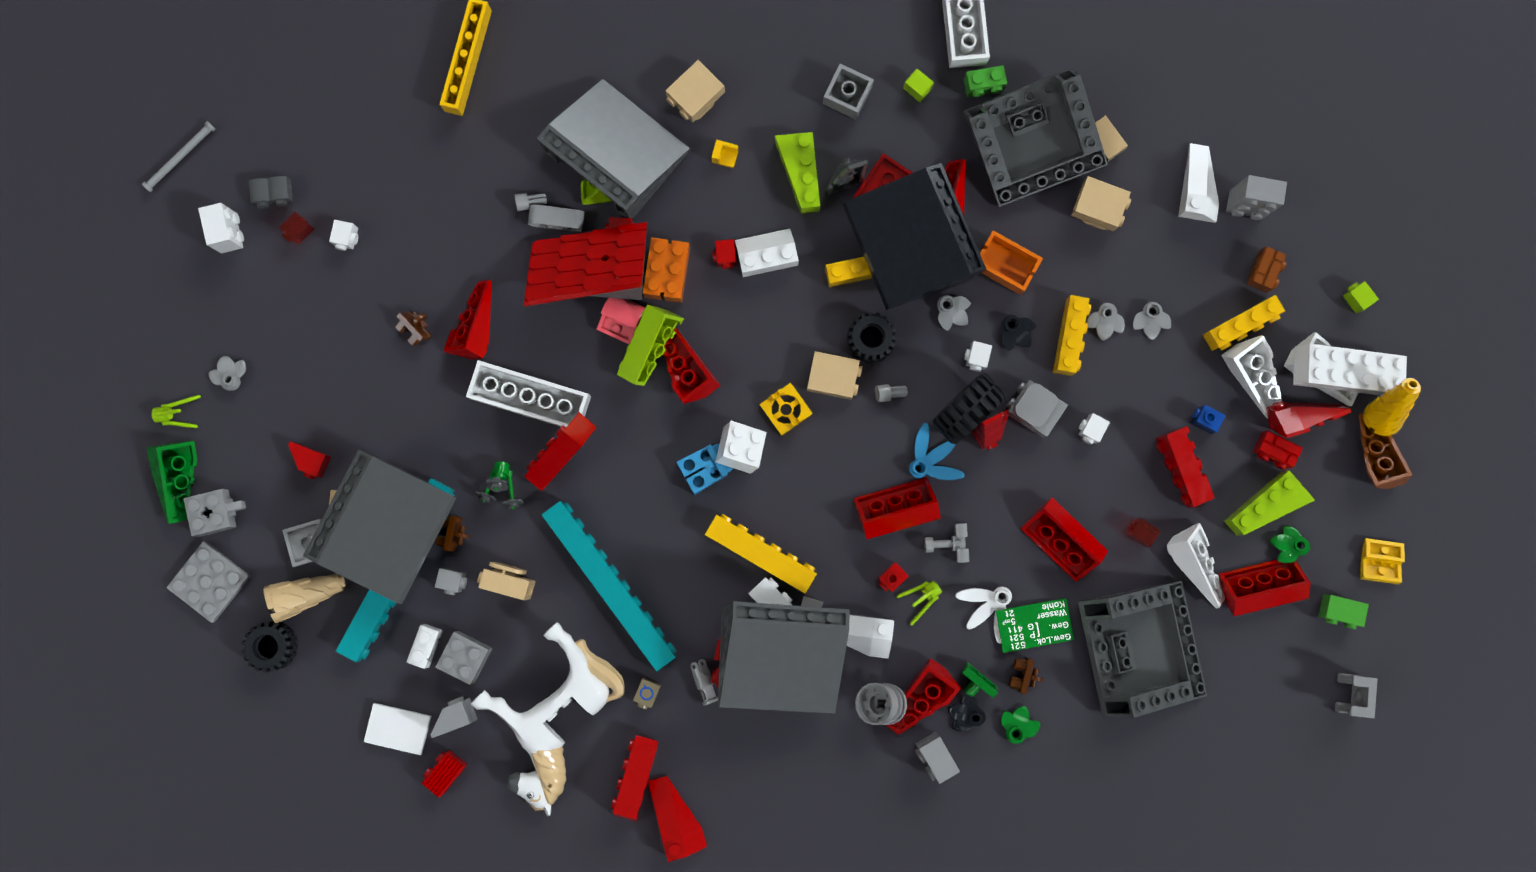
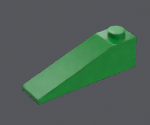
(173, 475)

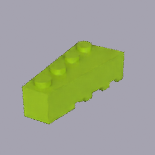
(1271, 502)

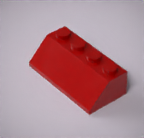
(897, 508)
(1064, 540)
(1264, 586)

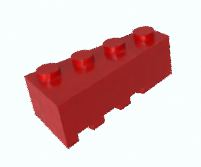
(559, 451)

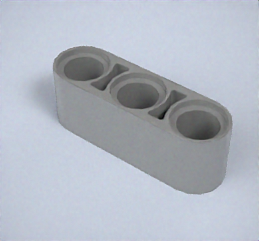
(556, 218)

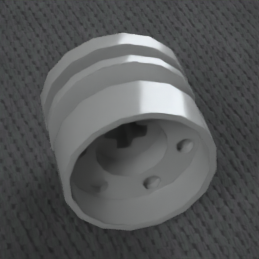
(881, 704)

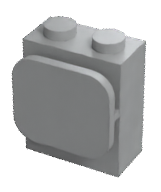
(1036, 408)

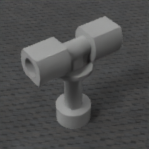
(957, 543)

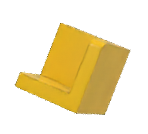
(725, 153)

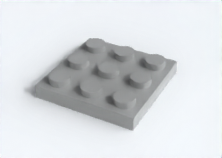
(208, 582)

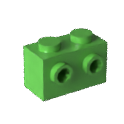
(985, 81)
(1343, 610)

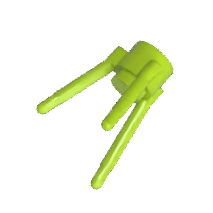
(165, 413)
(930, 592)

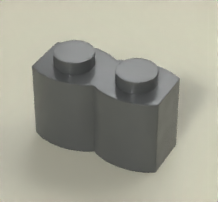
(270, 191)

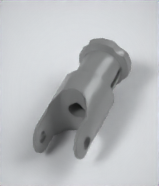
(704, 681)

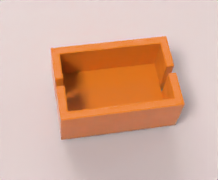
(1008, 262)
(666, 270)

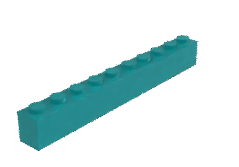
(609, 585)
(371, 616)

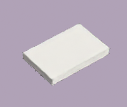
(397, 728)

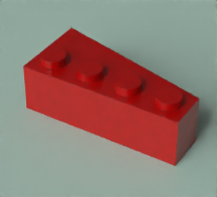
(1185, 467)
(635, 778)

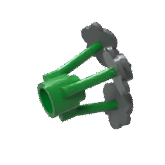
(497, 483)

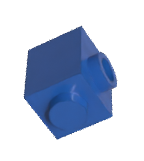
(1207, 419)

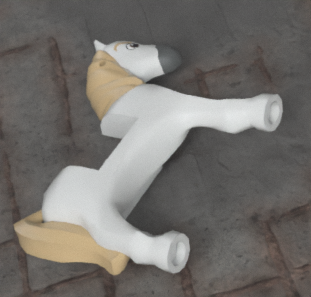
(588, 685)

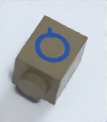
(646, 693)

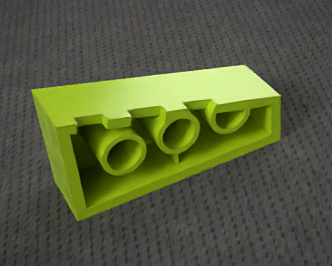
(800, 166)
(648, 344)

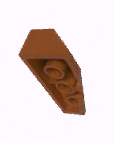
(1383, 459)

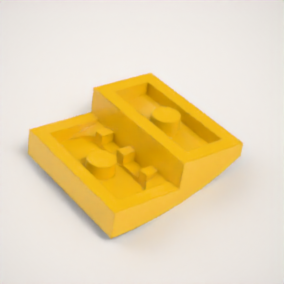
(1382, 561)

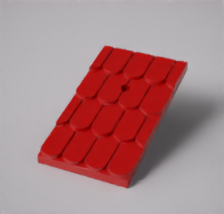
(588, 264)

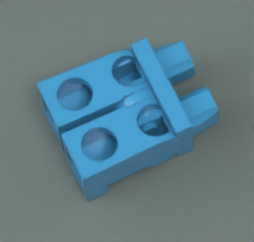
(704, 460)

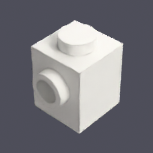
(343, 235)
(978, 356)
(1093, 428)

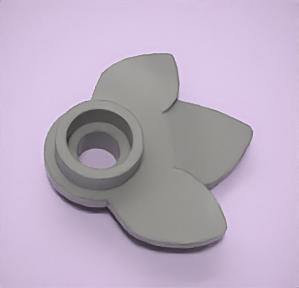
(955, 313)
(1151, 323)
(1106, 324)
(227, 371)

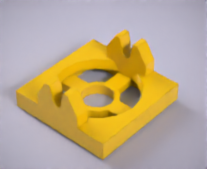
(789, 390)

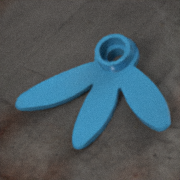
(926, 462)

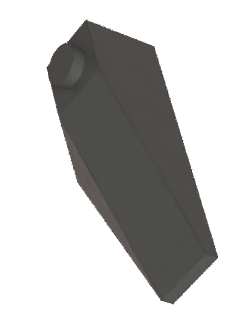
(847, 175)

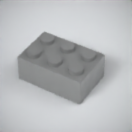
(1256, 197)

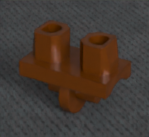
(415, 324)
(454, 534)
(1026, 666)

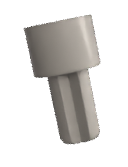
(524, 201)
(884, 392)

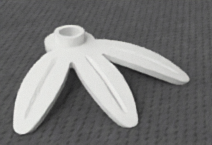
(986, 609)

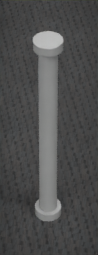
(178, 156)

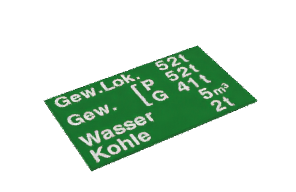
(1034, 625)

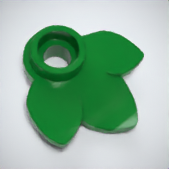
(1287, 545)
(1019, 721)

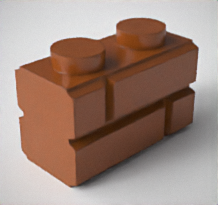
(1266, 269)

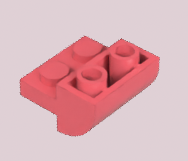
(620, 318)

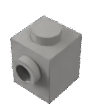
(450, 581)

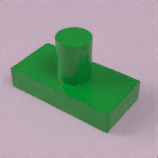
(978, 682)

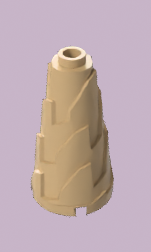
(298, 595)

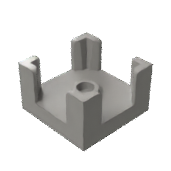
(1362, 697)

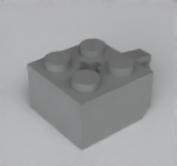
(222, 515)

